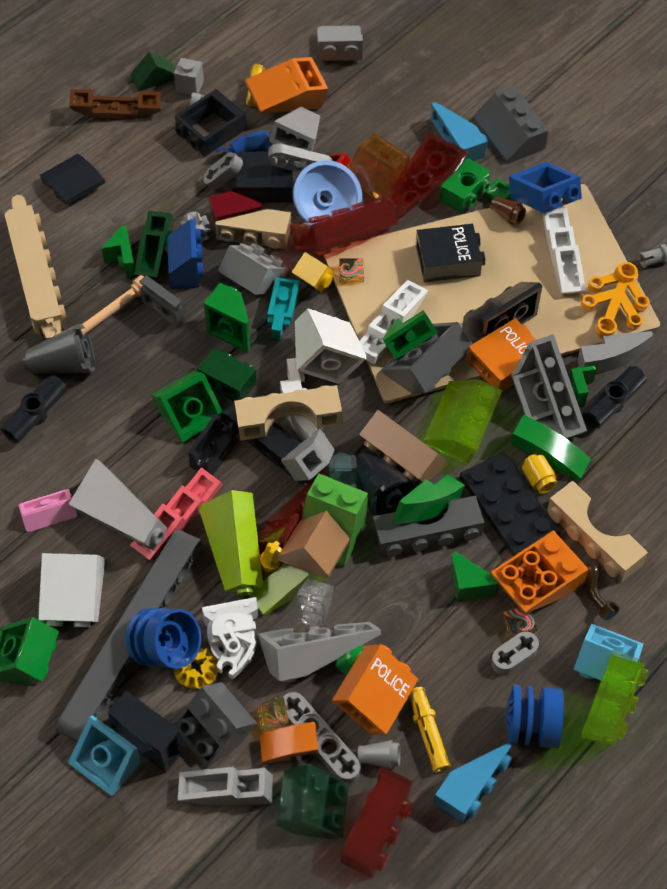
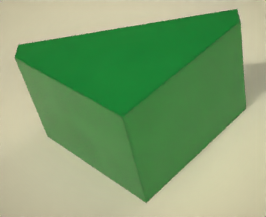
(471, 580)

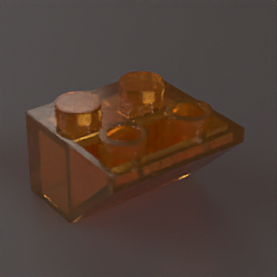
(378, 165)

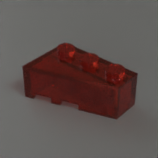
(378, 823)

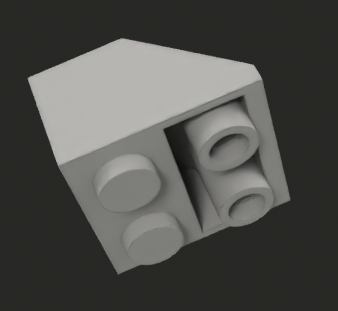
(252, 267)

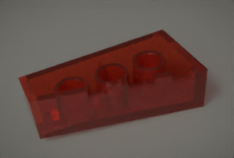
(344, 226)

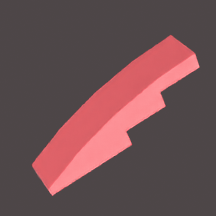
(182, 508)

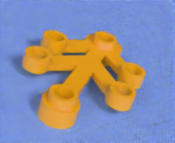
(617, 297)

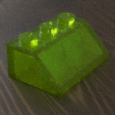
(462, 418)
(615, 698)

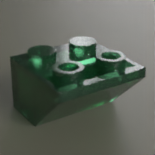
(313, 803)

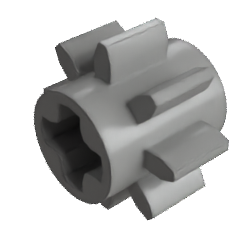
(200, 222)

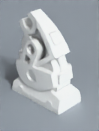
(232, 629)

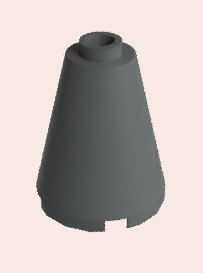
(62, 354)

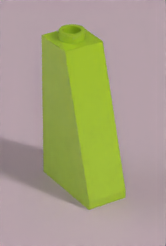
(234, 540)

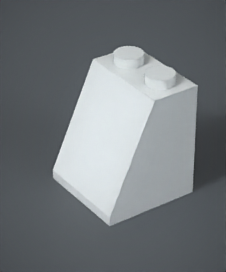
(326, 346)
(70, 588)

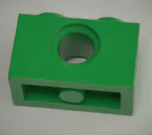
(465, 186)

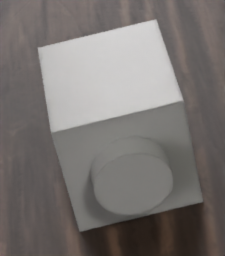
(188, 76)

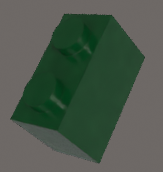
(228, 374)

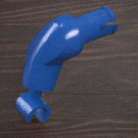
(249, 142)

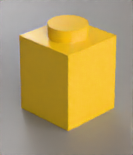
(313, 272)

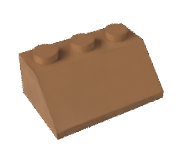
(402, 448)

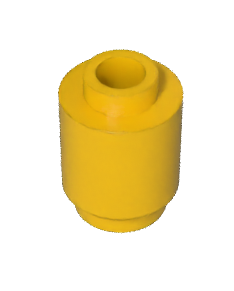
(539, 473)

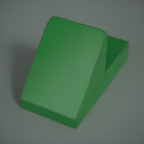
(119, 250)
(408, 335)

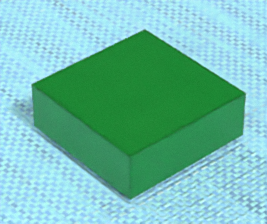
(499, 189)

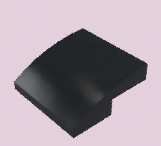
(72, 179)

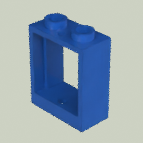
(544, 187)

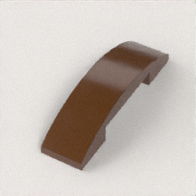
(115, 107)

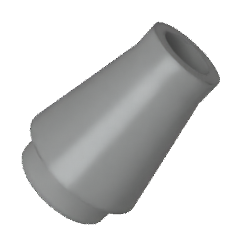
(380, 754)

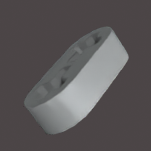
(223, 170)
(511, 648)

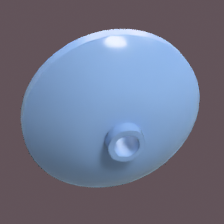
(327, 180)

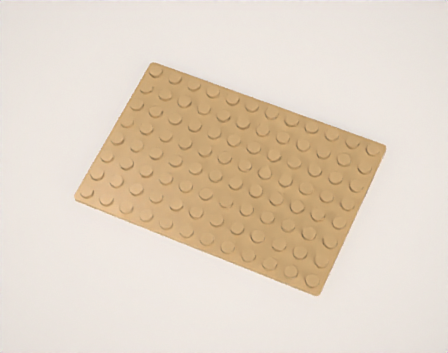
(511, 257)

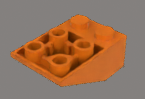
(288, 87)
(541, 573)

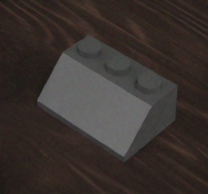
(511, 125)
(430, 360)

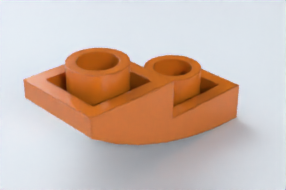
(288, 741)

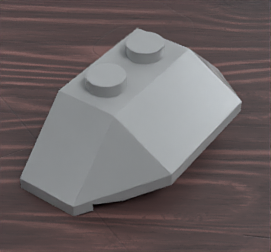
(546, 388)

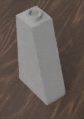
(116, 507)

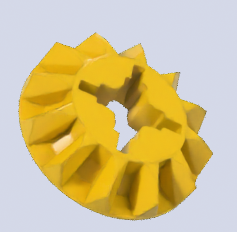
(192, 678)

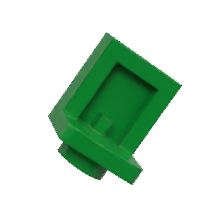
(579, 378)

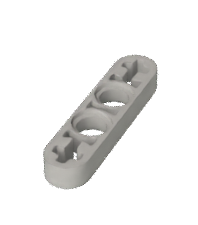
(324, 734)

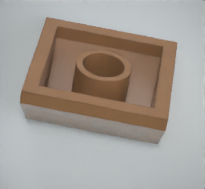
(315, 545)

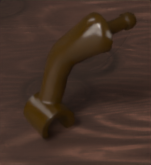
(607, 609)

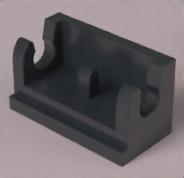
(212, 446)

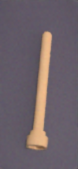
(114, 306)

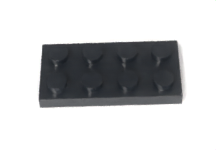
(508, 503)

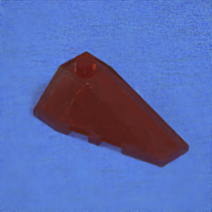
(425, 172)
(284, 522)

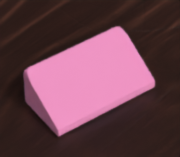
(47, 510)

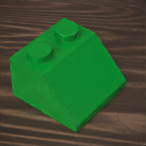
(227, 317)
(187, 405)
(26, 651)

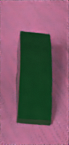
(154, 244)

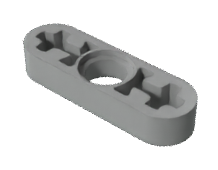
(285, 156)

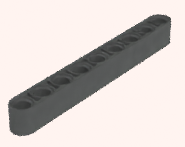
(114, 659)

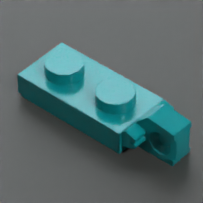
(282, 305)

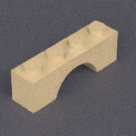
(318, 405)
(617, 554)

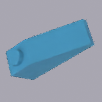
(459, 132)

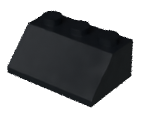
(514, 302)

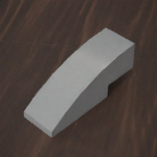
(615, 351)
(226, 786)

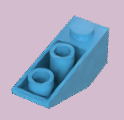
(466, 784)

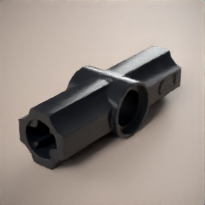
(606, 405)
(25, 418)

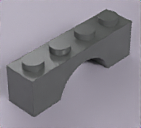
(460, 522)

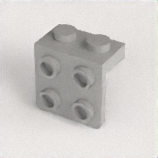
(339, 43)

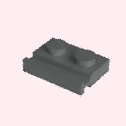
(162, 301)

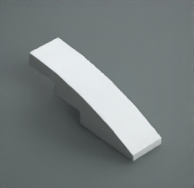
(564, 251)
(400, 305)

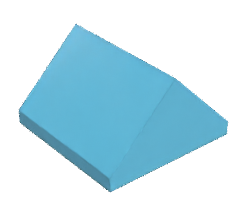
(104, 756)

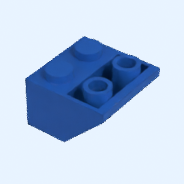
(185, 256)

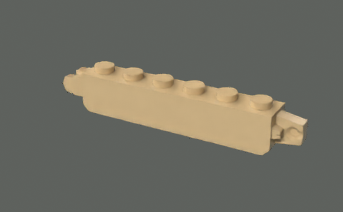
(34, 270)

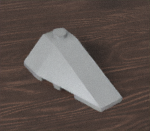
(300, 654)

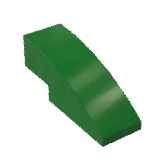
(558, 450)
(428, 500)

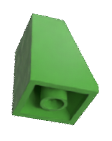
(343, 503)

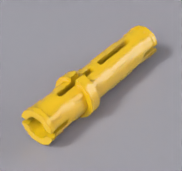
(424, 717)

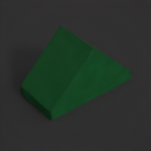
(152, 71)

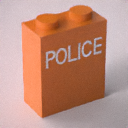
(499, 353)
(375, 689)

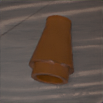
(509, 210)

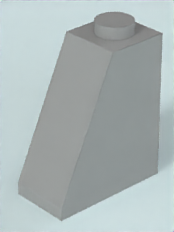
(296, 129)

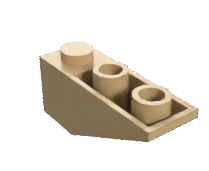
(261, 228)

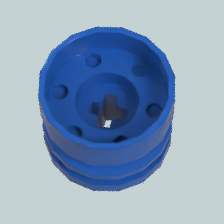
(163, 638)
(535, 716)

